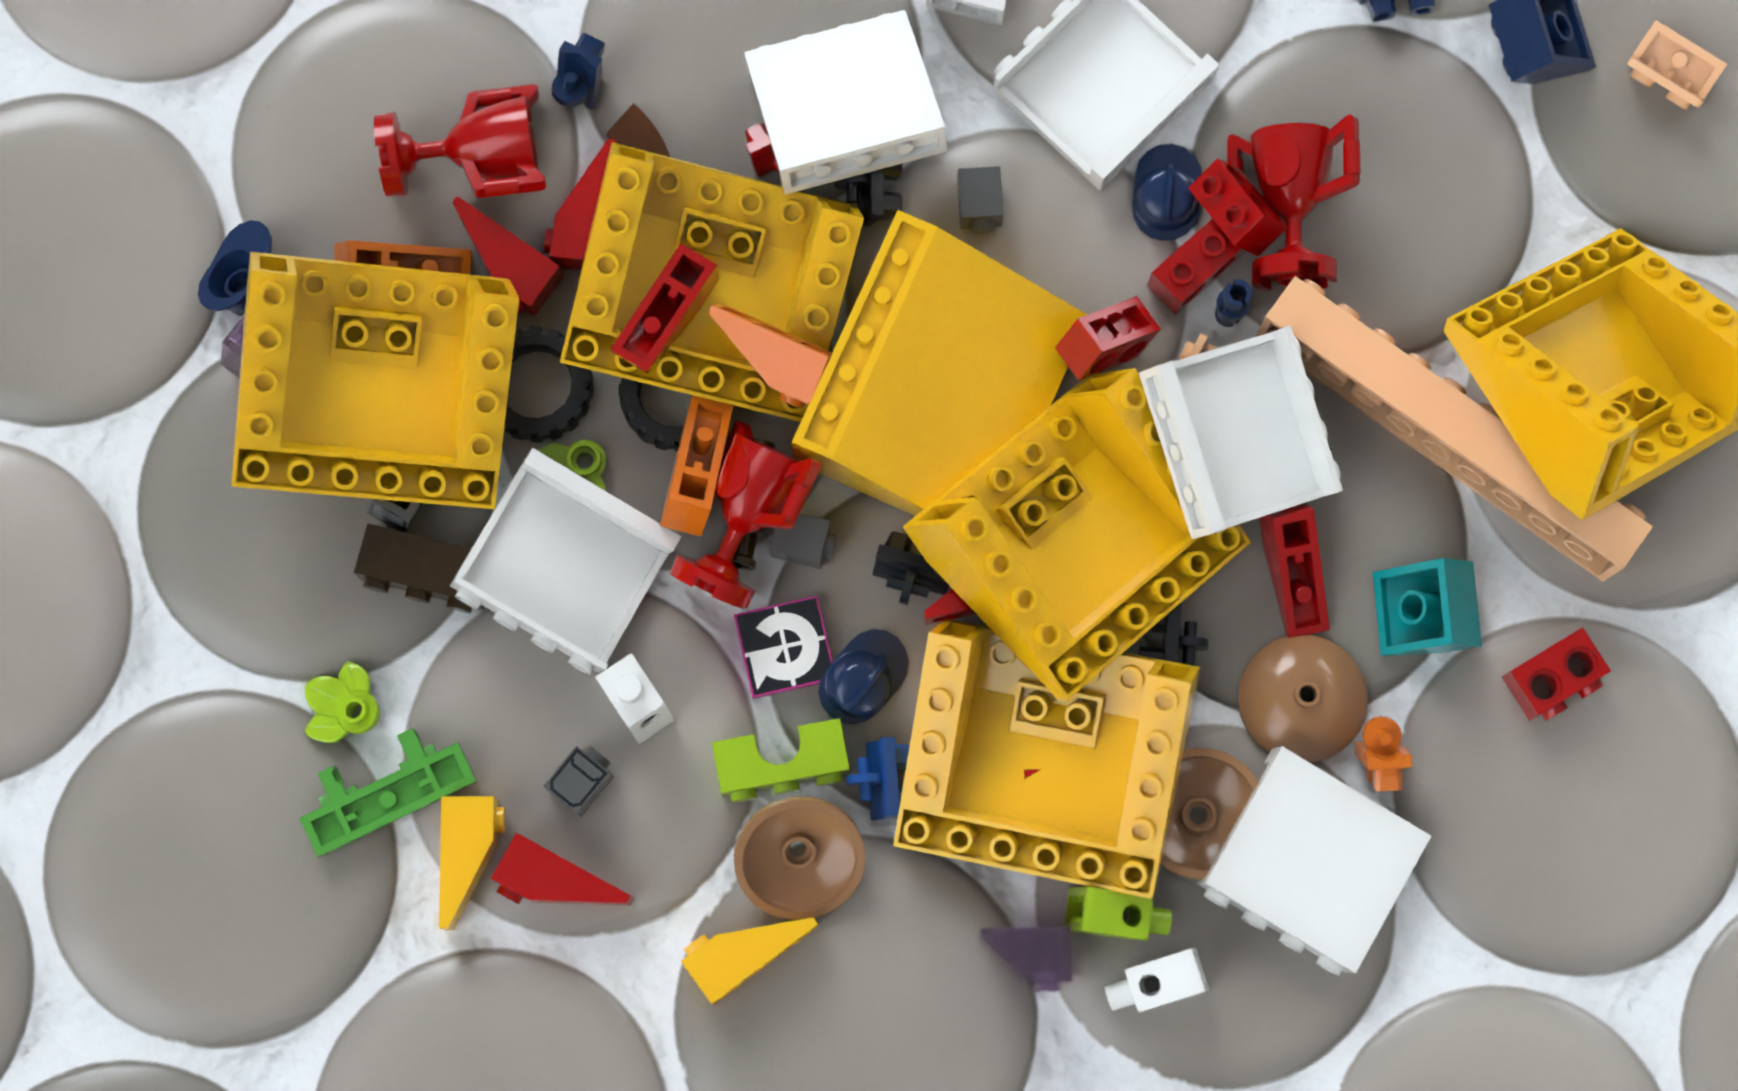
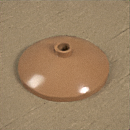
(1277, 714)
(1219, 788)
(803, 880)

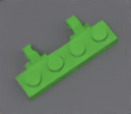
(355, 812)

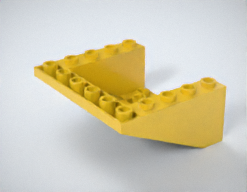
(774, 259)
(932, 368)
(1604, 368)
(373, 381)
(1072, 534)
(1102, 757)

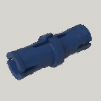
(1231, 298)

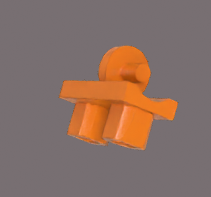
(1383, 754)

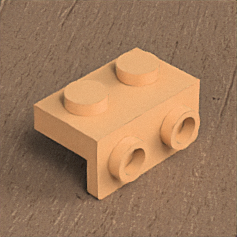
(1675, 65)

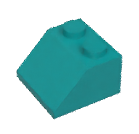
(1427, 608)

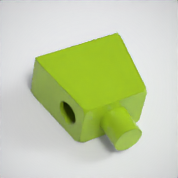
(1101, 914)

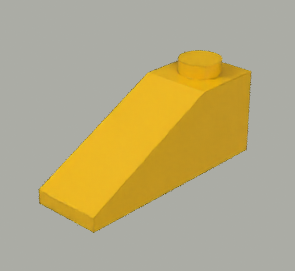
(466, 845)
(736, 956)

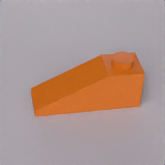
(405, 256)
(778, 357)
(696, 466)

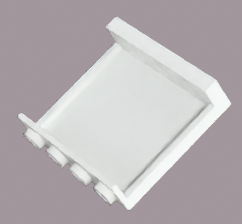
(1102, 82)
(846, 101)
(1241, 431)
(563, 562)
(1314, 862)

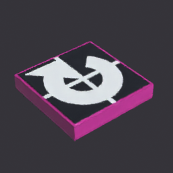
(783, 646)

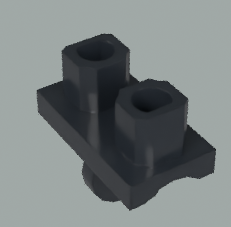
(869, 194)
(906, 570)
(1171, 641)

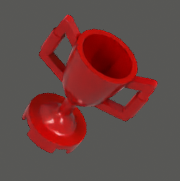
(485, 143)
(1294, 175)
(755, 491)

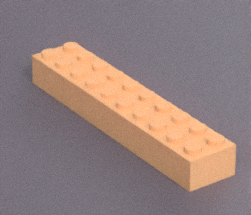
(1446, 427)

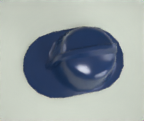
(1161, 194)
(226, 278)
(863, 676)

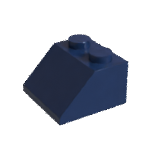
(1541, 39)

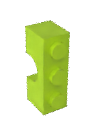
(819, 758)

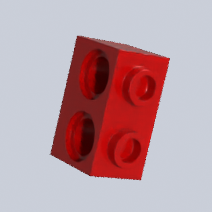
(1237, 207)
(1193, 267)
(1107, 338)
(1553, 669)

